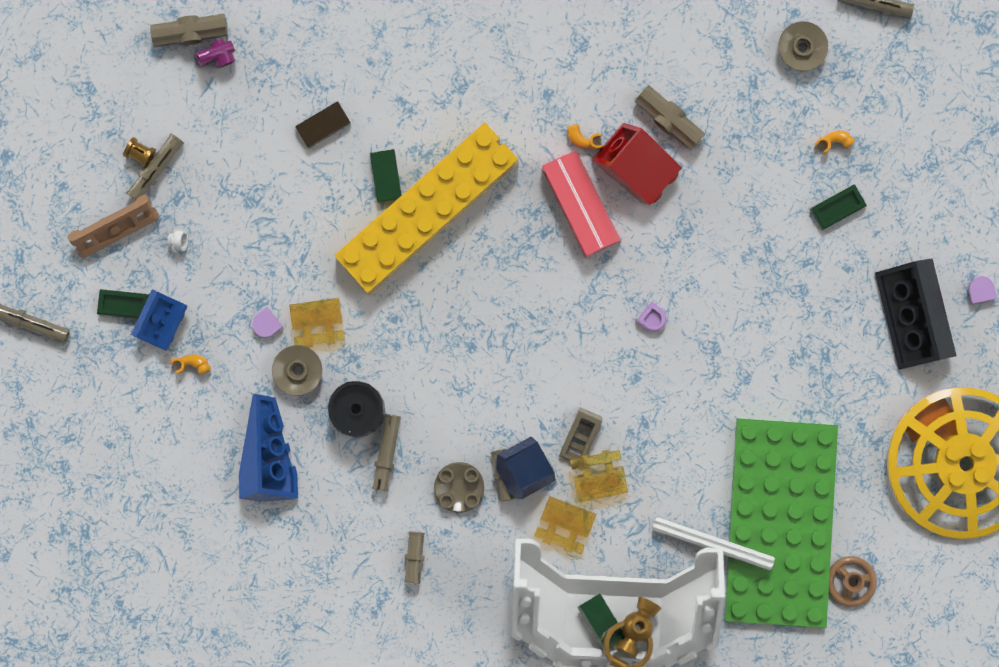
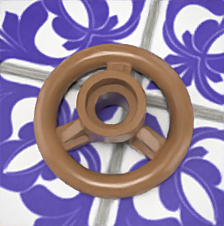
(860, 581)

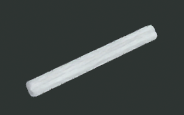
(707, 541)

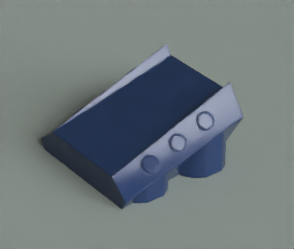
(524, 468)

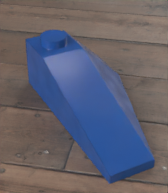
(265, 461)

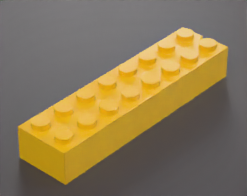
(426, 208)

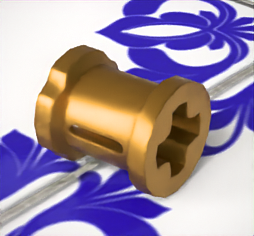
(139, 152)

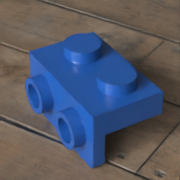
(159, 320)

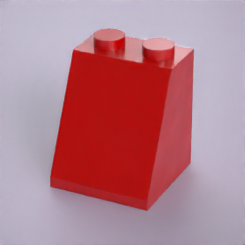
(637, 163)

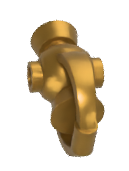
(632, 636)

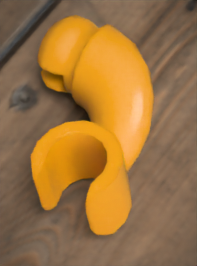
(836, 136)
(579, 140)
(194, 360)

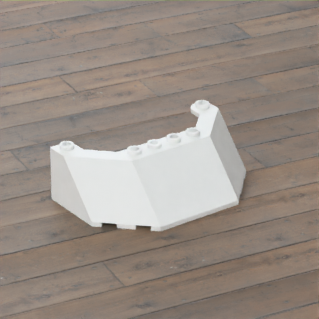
(554, 628)

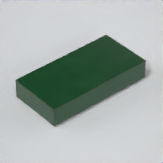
(385, 175)
(838, 207)
(121, 303)
(600, 620)

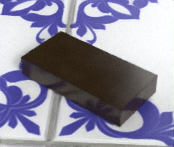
(323, 124)

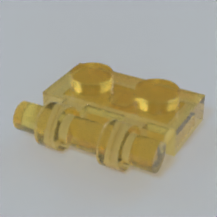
(317, 314)
(599, 483)
(568, 517)

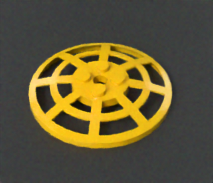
(947, 462)

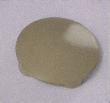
(459, 487)

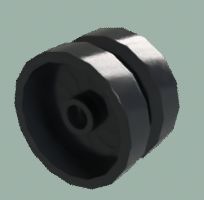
(343, 402)

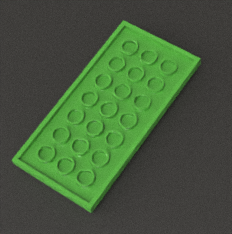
(786, 511)

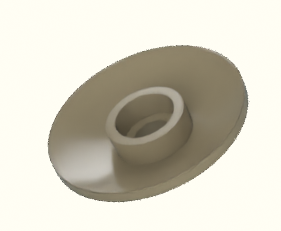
(808, 35)
(284, 367)

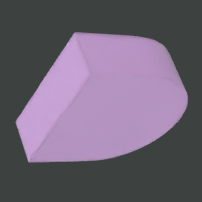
(981, 290)
(652, 318)
(266, 324)

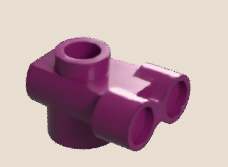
(219, 52)

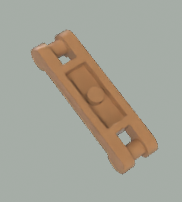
(114, 227)

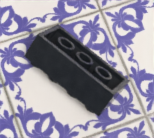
(915, 313)

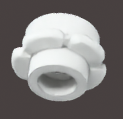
(178, 240)

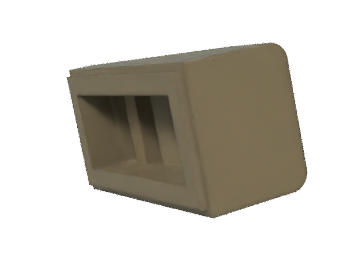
(590, 416)

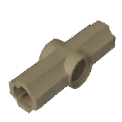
(189, 30)
(669, 117)

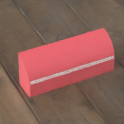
(580, 204)

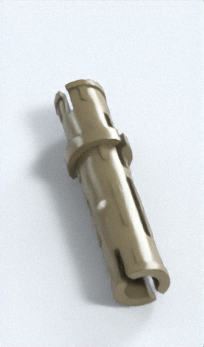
(886, 6)
(154, 168)
(59, 333)
(386, 452)

